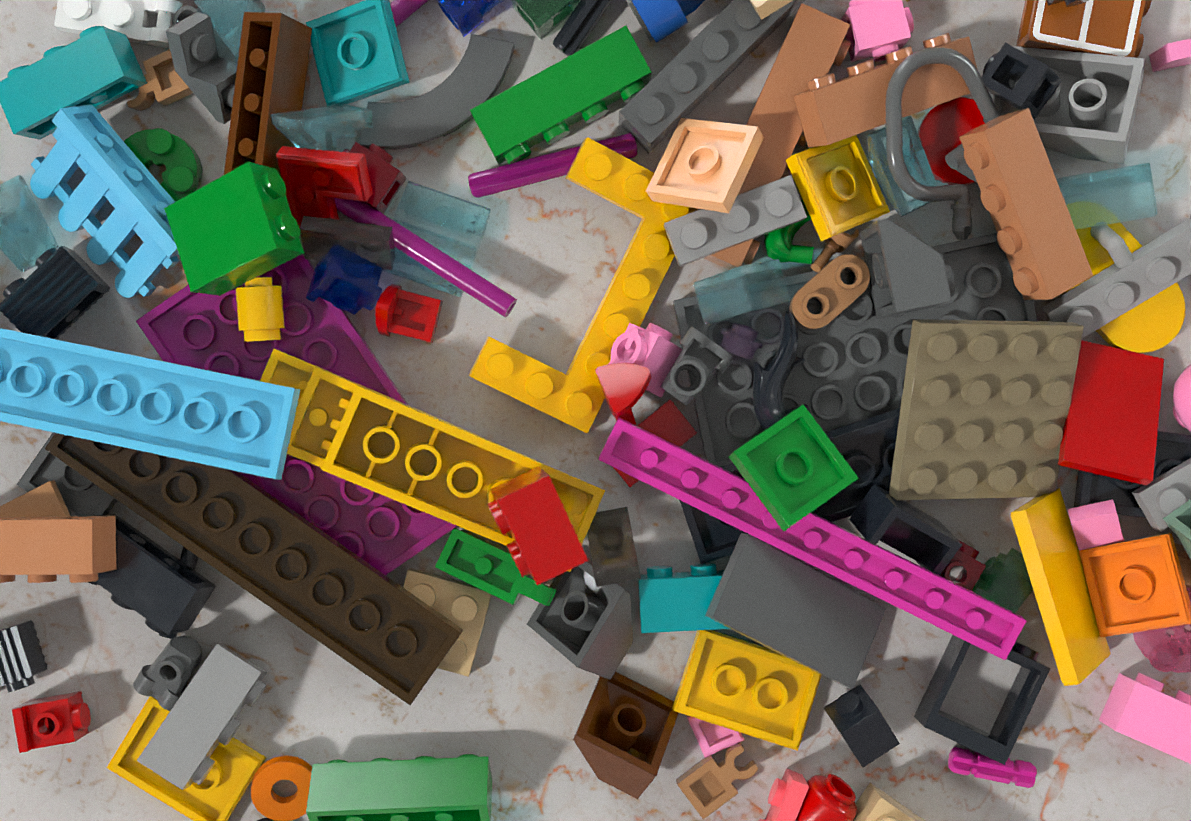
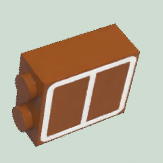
(1090, 27)

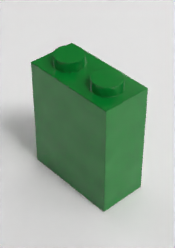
(234, 229)

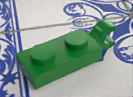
(489, 569)

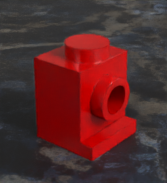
(35, 718)

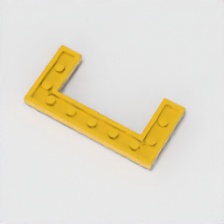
(578, 394)

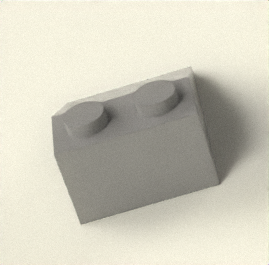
(1092, 106)

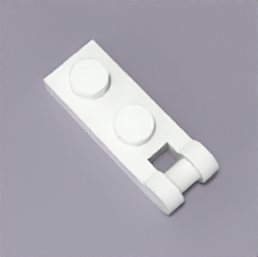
(123, 16)

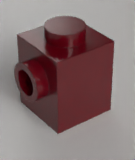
(384, 177)

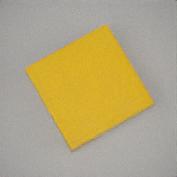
(837, 186)

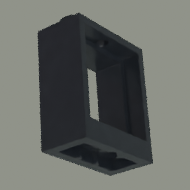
(1012, 715)

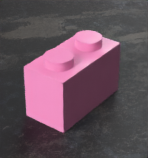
(1149, 715)

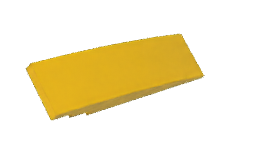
(410, 451)

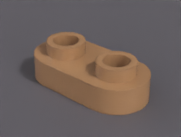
(830, 291)

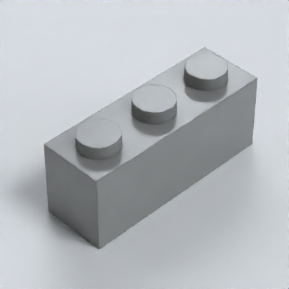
(203, 717)

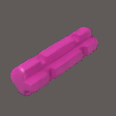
(1020, 772)

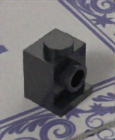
(1035, 78)

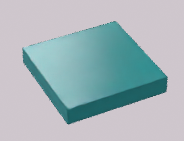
(357, 52)

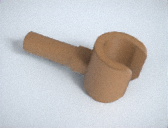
(834, 244)

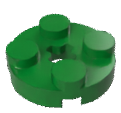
(180, 159)

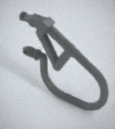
(955, 159)

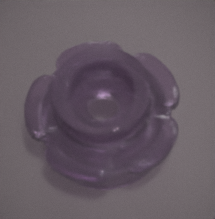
(740, 340)

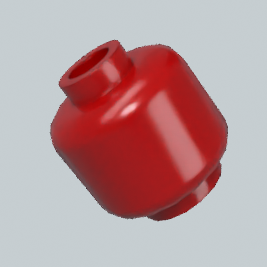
(828, 800)

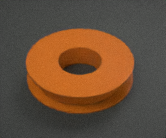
(278, 769)

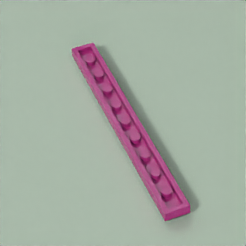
(813, 540)

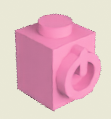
(877, 28)
(649, 349)

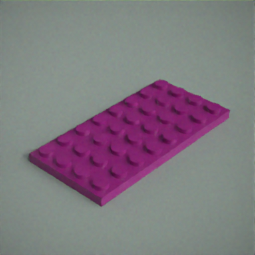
(205, 335)

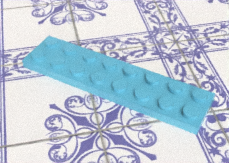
(145, 404)

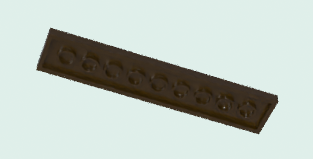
(275, 559)

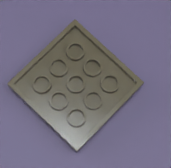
(984, 408)

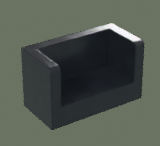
(905, 529)

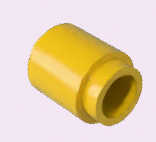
(260, 310)

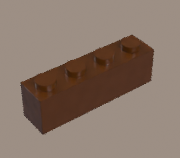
(266, 83)

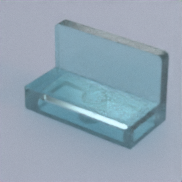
(1109, 196)

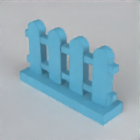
(114, 176)

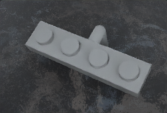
(1126, 282)

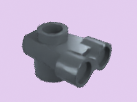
(702, 359)
(170, 671)

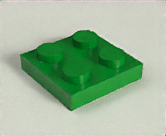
(793, 467)

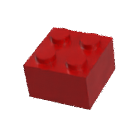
(539, 525)

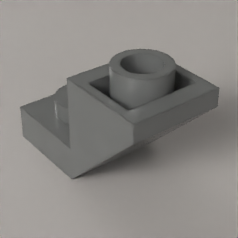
(200, 67)

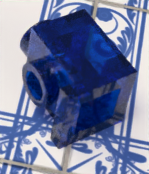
(346, 281)

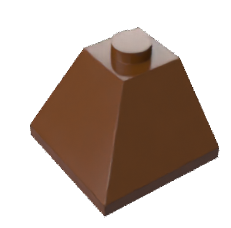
(625, 733)

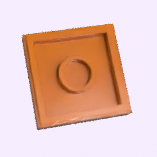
(1136, 585)

